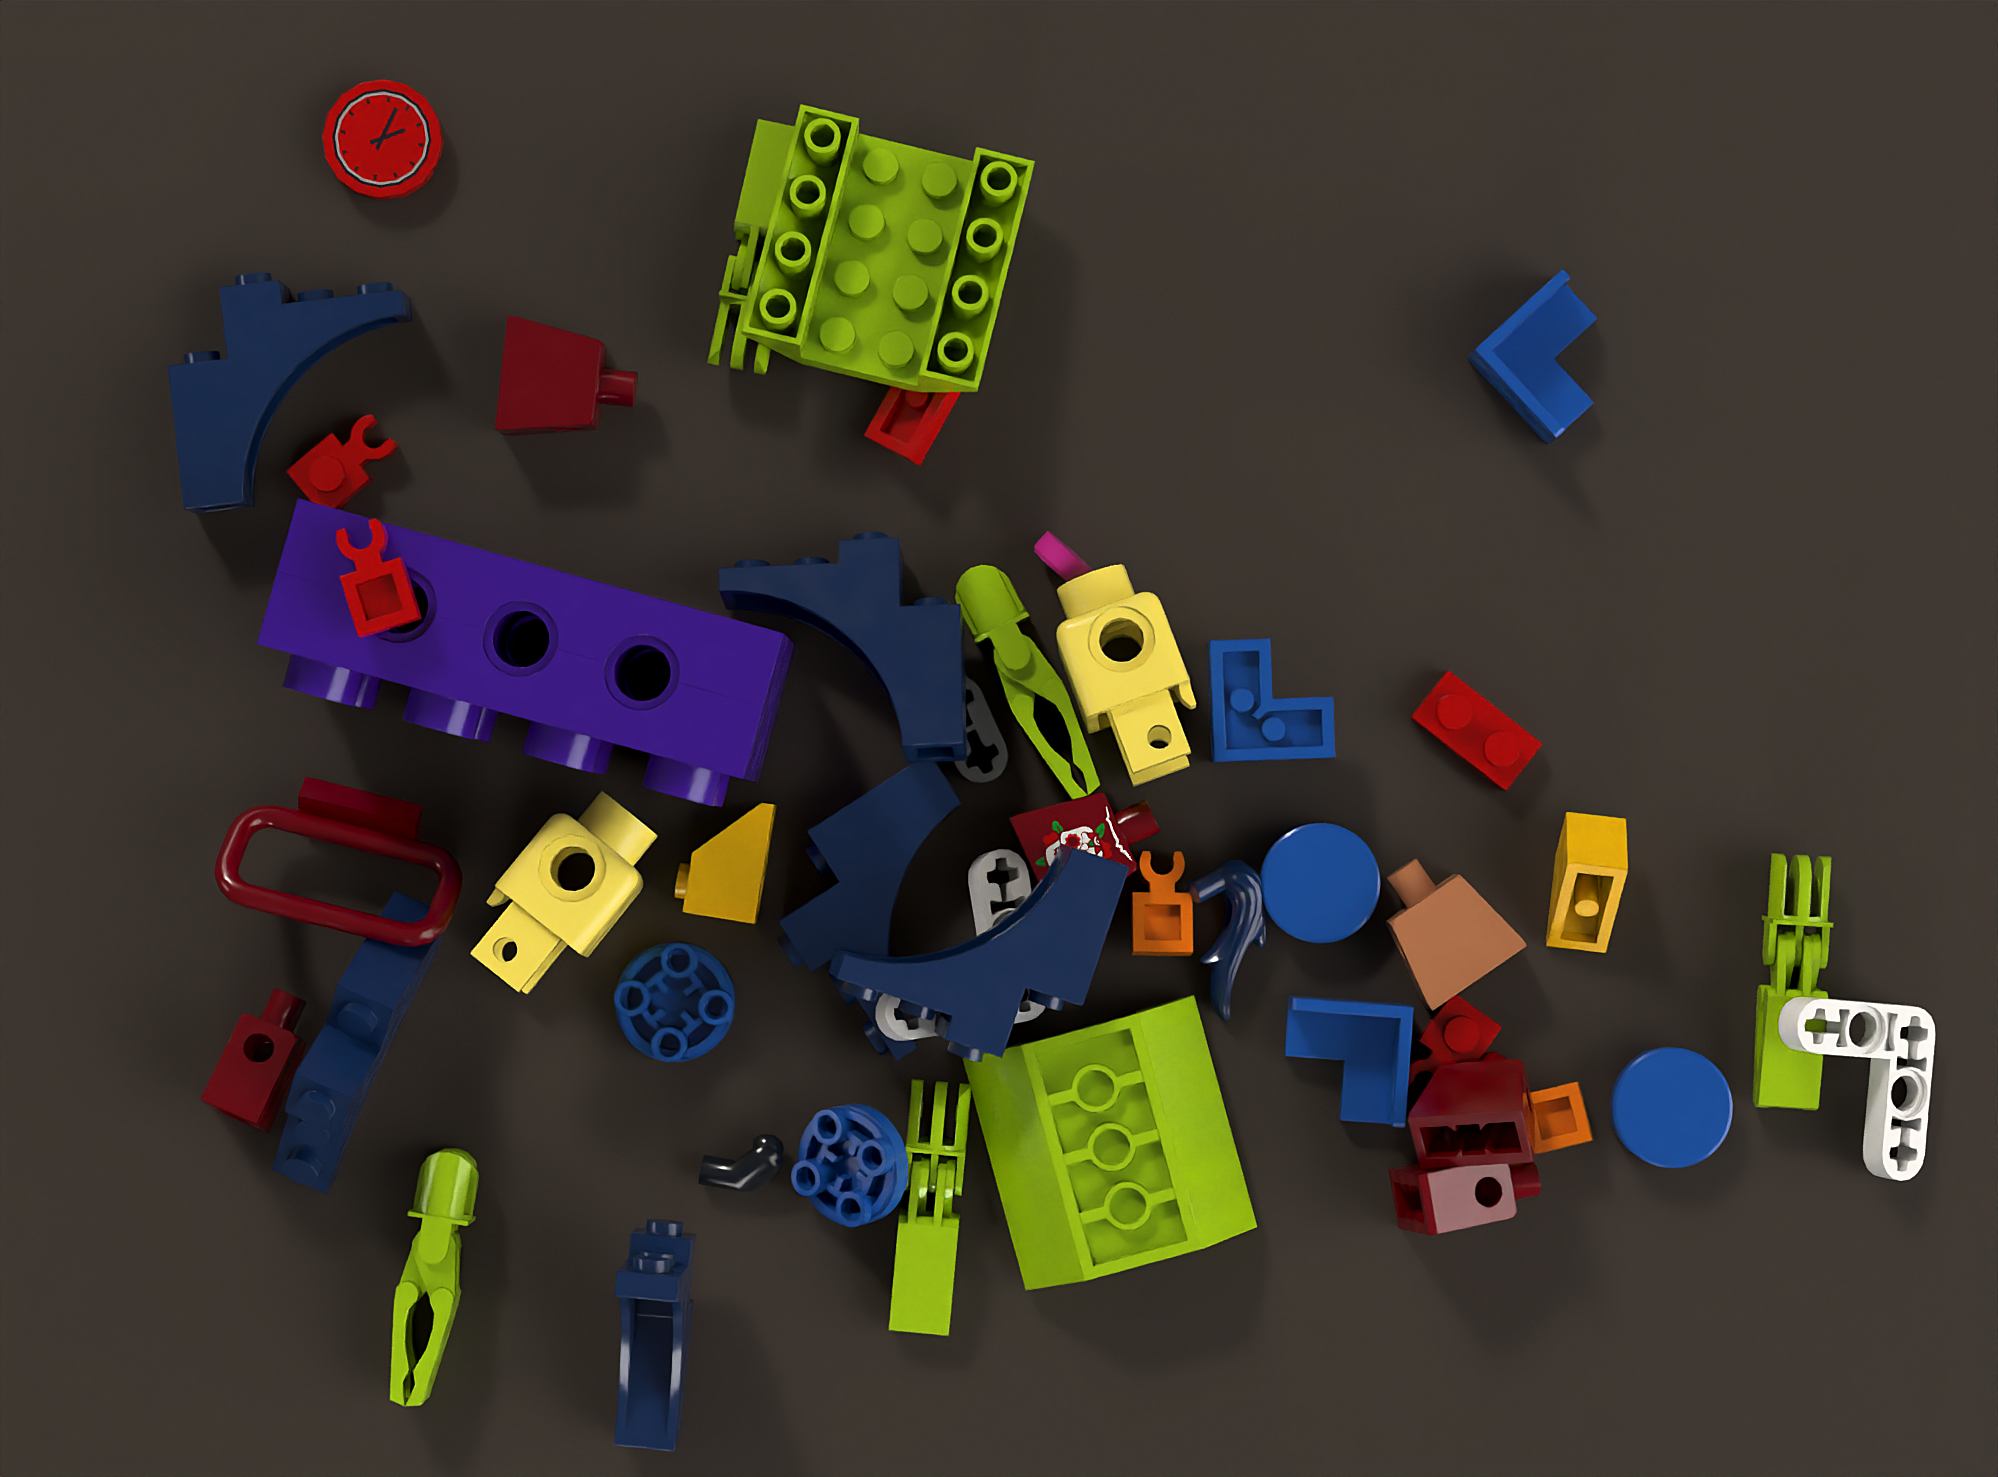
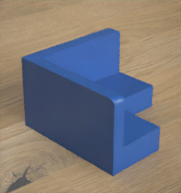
(1522, 362)
(1246, 718)
(1370, 1041)

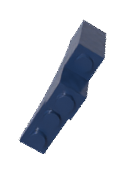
(270, 345)
(860, 604)
(869, 853)
(979, 984)
(350, 1050)
(654, 1334)

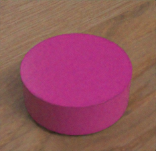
(1060, 557)

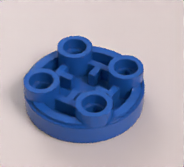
(1320, 882)
(675, 1001)
(1671, 1107)
(851, 1164)

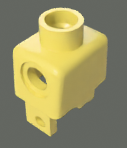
(1129, 695)
(545, 915)

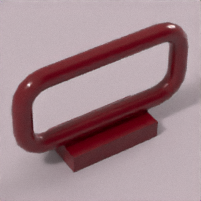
(353, 821)

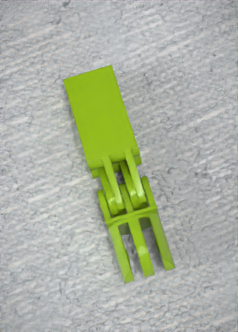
(751, 226)
(993, 612)
(1782, 1074)
(444, 1201)
(928, 1237)

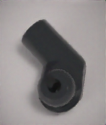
(749, 1170)

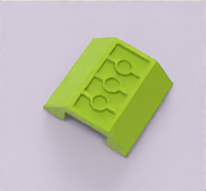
(886, 256)
(1111, 1145)

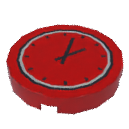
(383, 139)

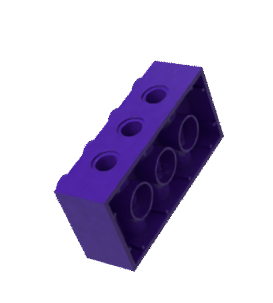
(578, 696)

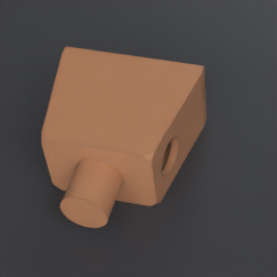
(1446, 933)

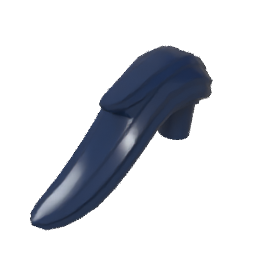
(1242, 924)

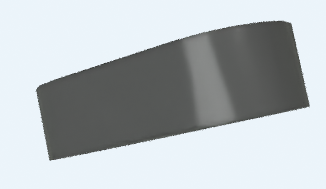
(989, 735)

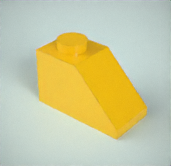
(729, 869)
(1587, 882)

